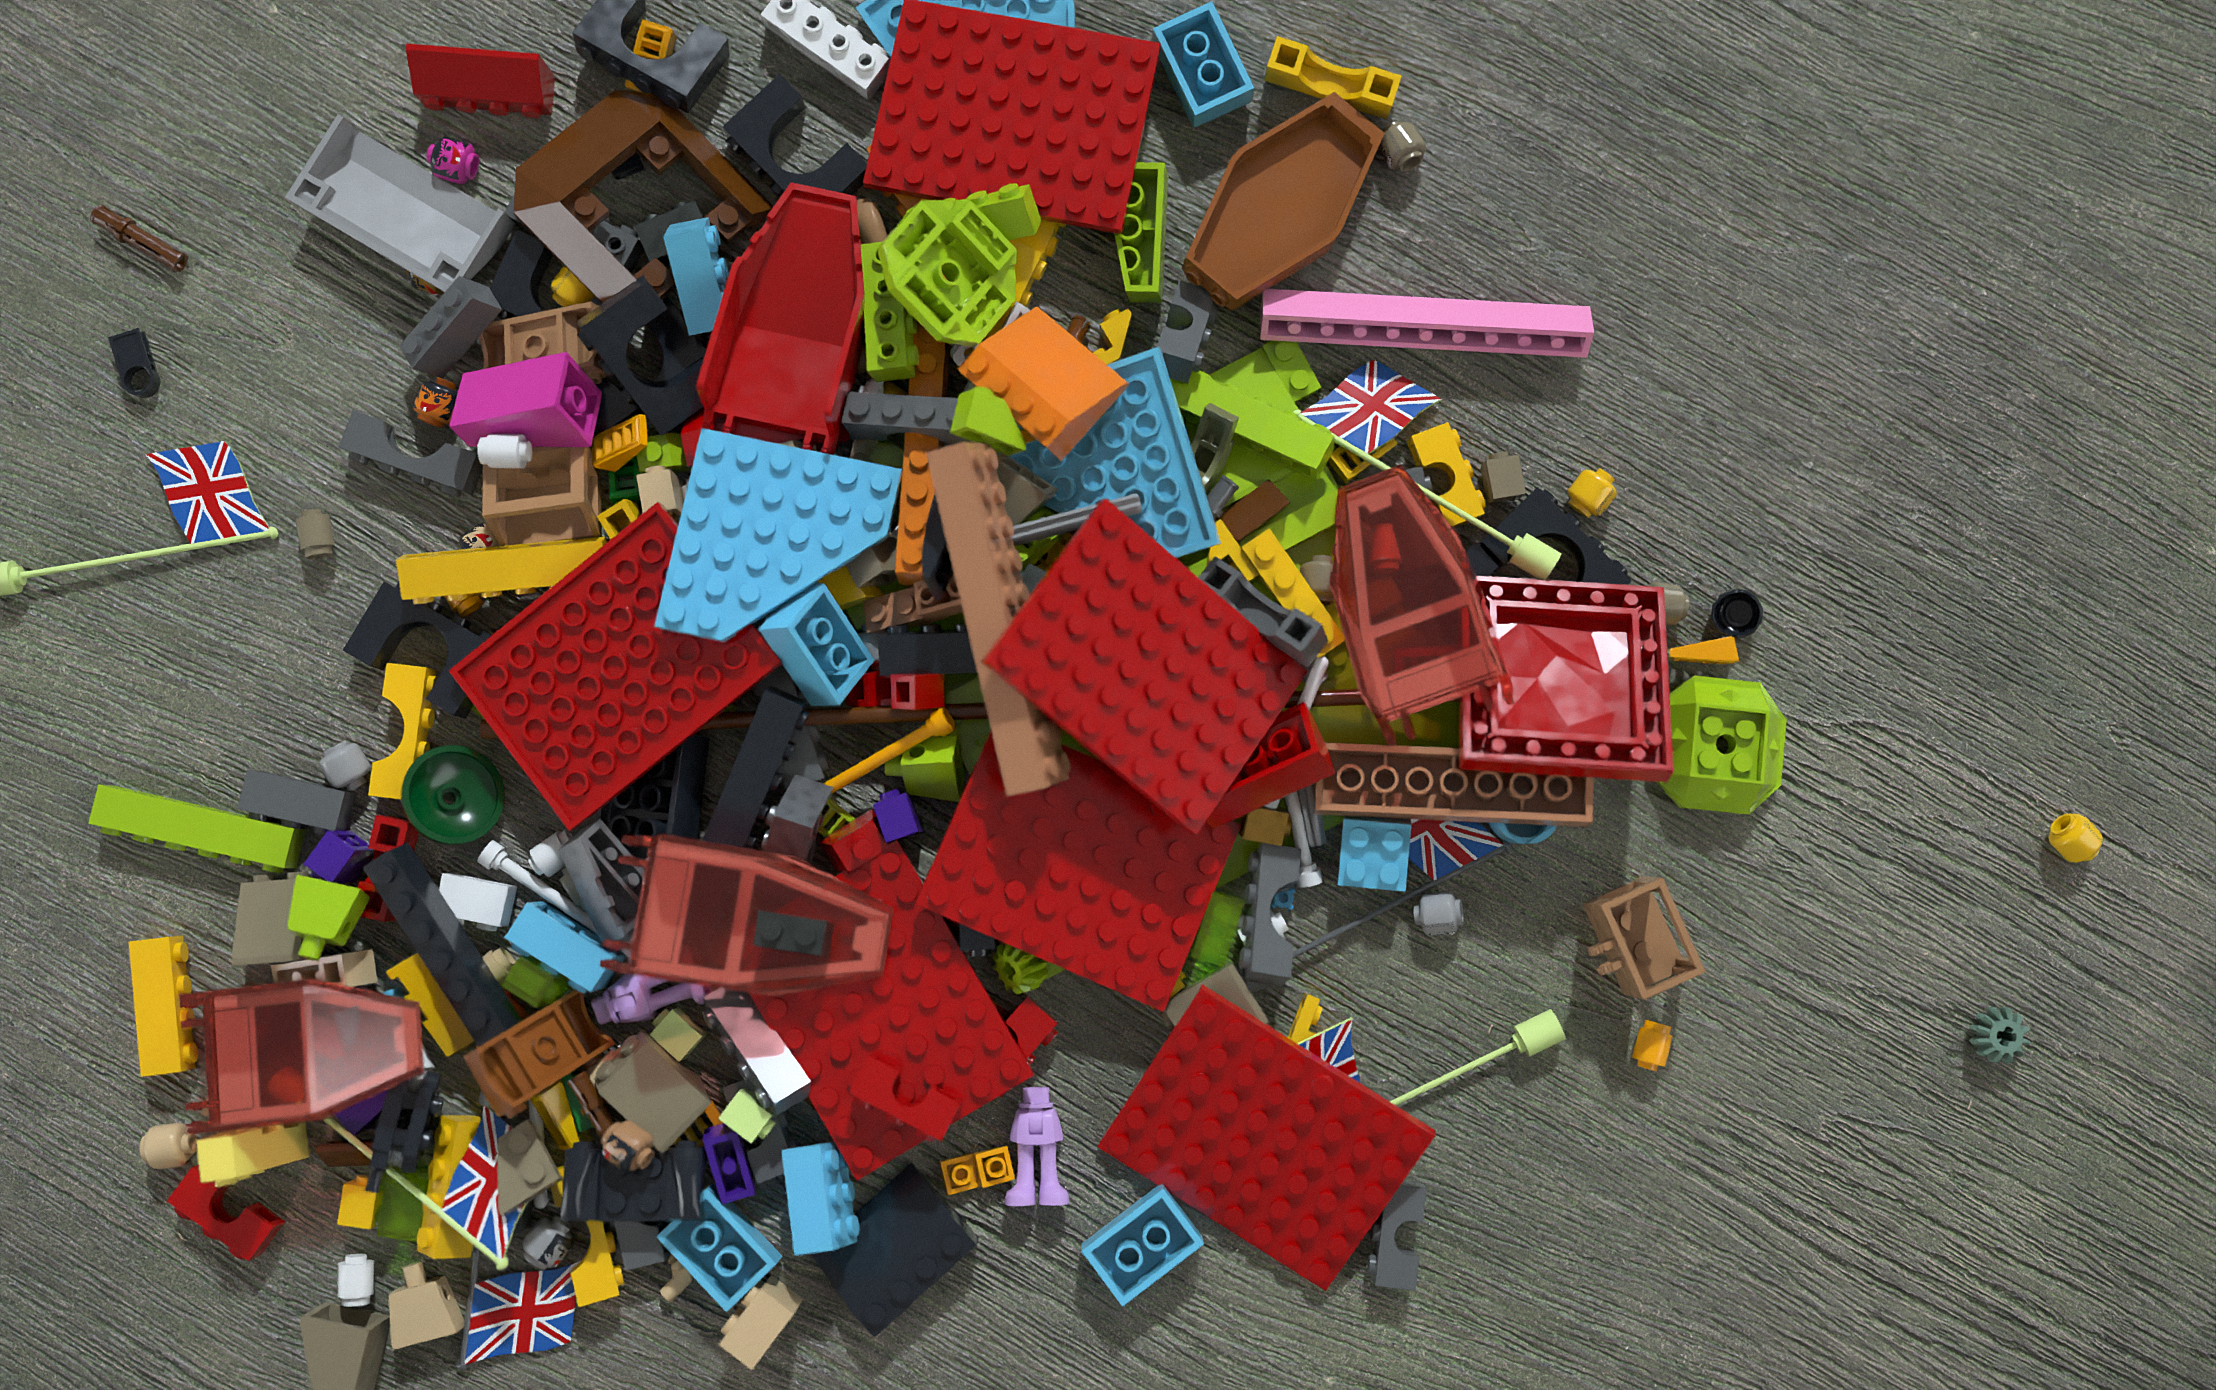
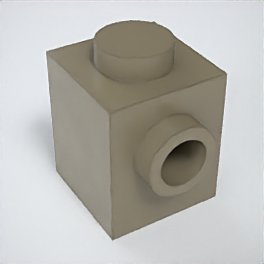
(1502, 478)

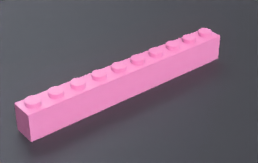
(1426, 323)

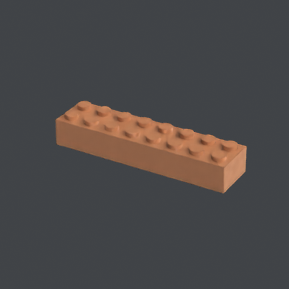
(1430, 786)

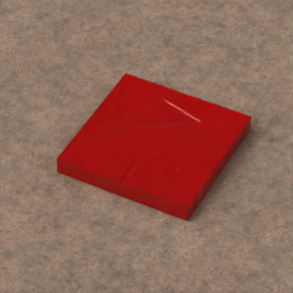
(1584, 683)

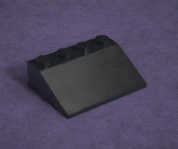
(662, 799)
(901, 1250)

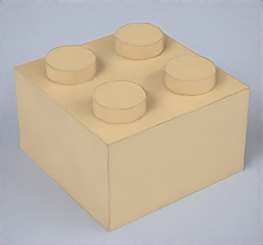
(755, 1328)

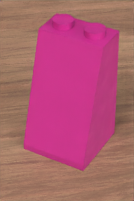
(538, 397)

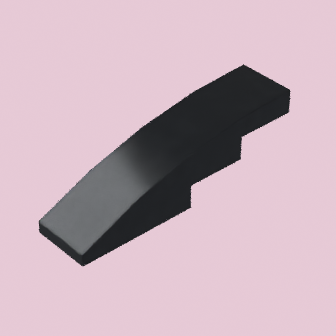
(936, 554)

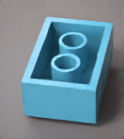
(1203, 64)
(697, 271)
(817, 646)
(562, 946)
(819, 1198)
(1142, 1244)
(722, 1250)

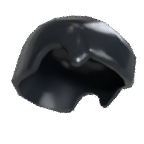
(1736, 613)

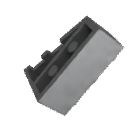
(797, 819)
(605, 886)

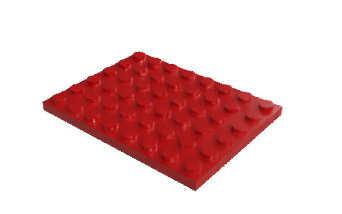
(1013, 102)
(1145, 666)
(591, 685)
(1078, 875)
(920, 1015)
(1265, 1138)

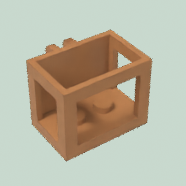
(545, 500)
(1639, 939)

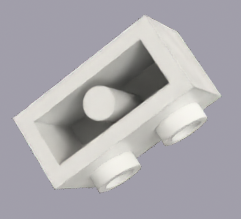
(478, 900)

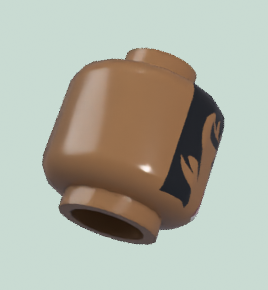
(627, 1146)

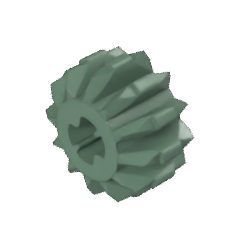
(2012, 1035)

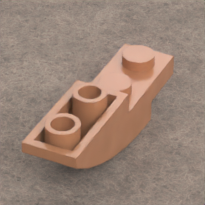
(911, 607)

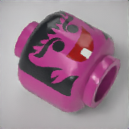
(453, 160)

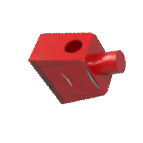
(855, 843)

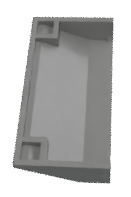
(398, 207)

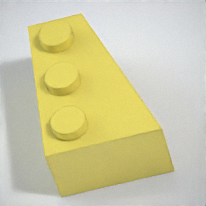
(250, 1151)

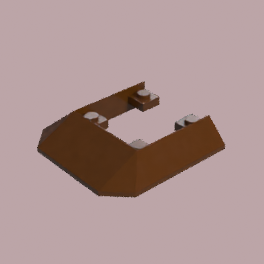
(561, 210)

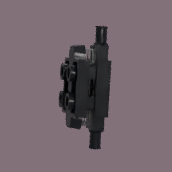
(414, 1140)

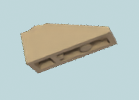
(344, 969)

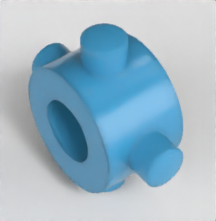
(1284, 899)

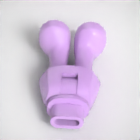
(633, 1001)
(1036, 1125)

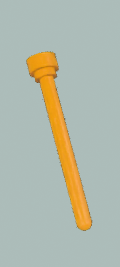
(938, 724)

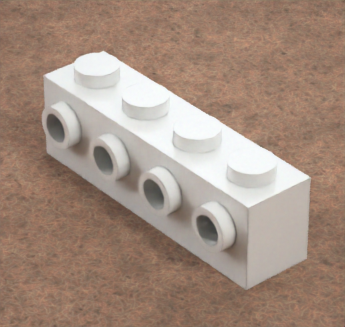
(829, 43)

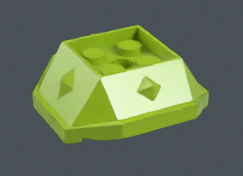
(970, 254)
(1755, 736)

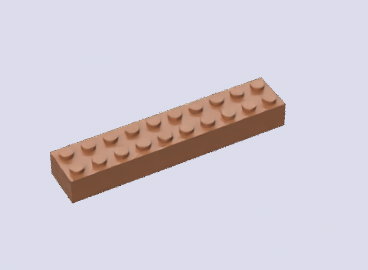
(991, 595)

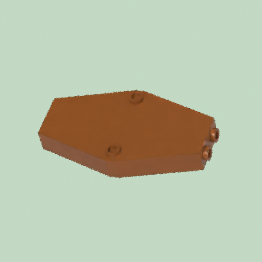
(1282, 201)

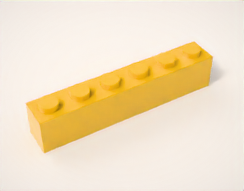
(491, 569)

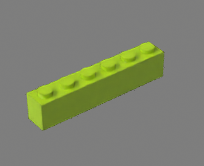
(1260, 427)
(196, 826)

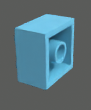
(1374, 853)

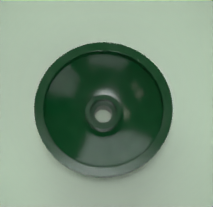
(468, 779)

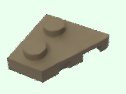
(523, 1167)

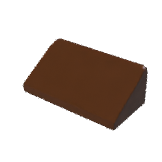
(1254, 510)
(343, 1153)

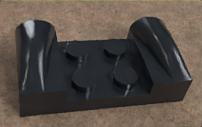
(660, 1192)

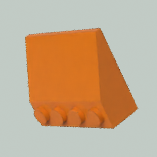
(1046, 379)

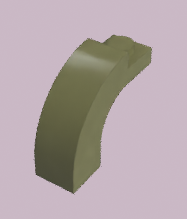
(1213, 443)

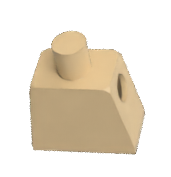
(422, 1309)

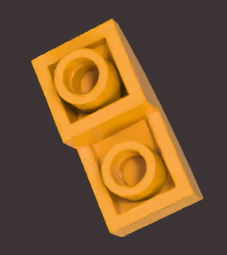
(976, 1170)

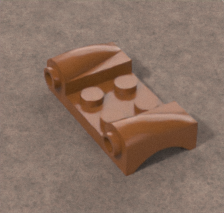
(537, 1053)

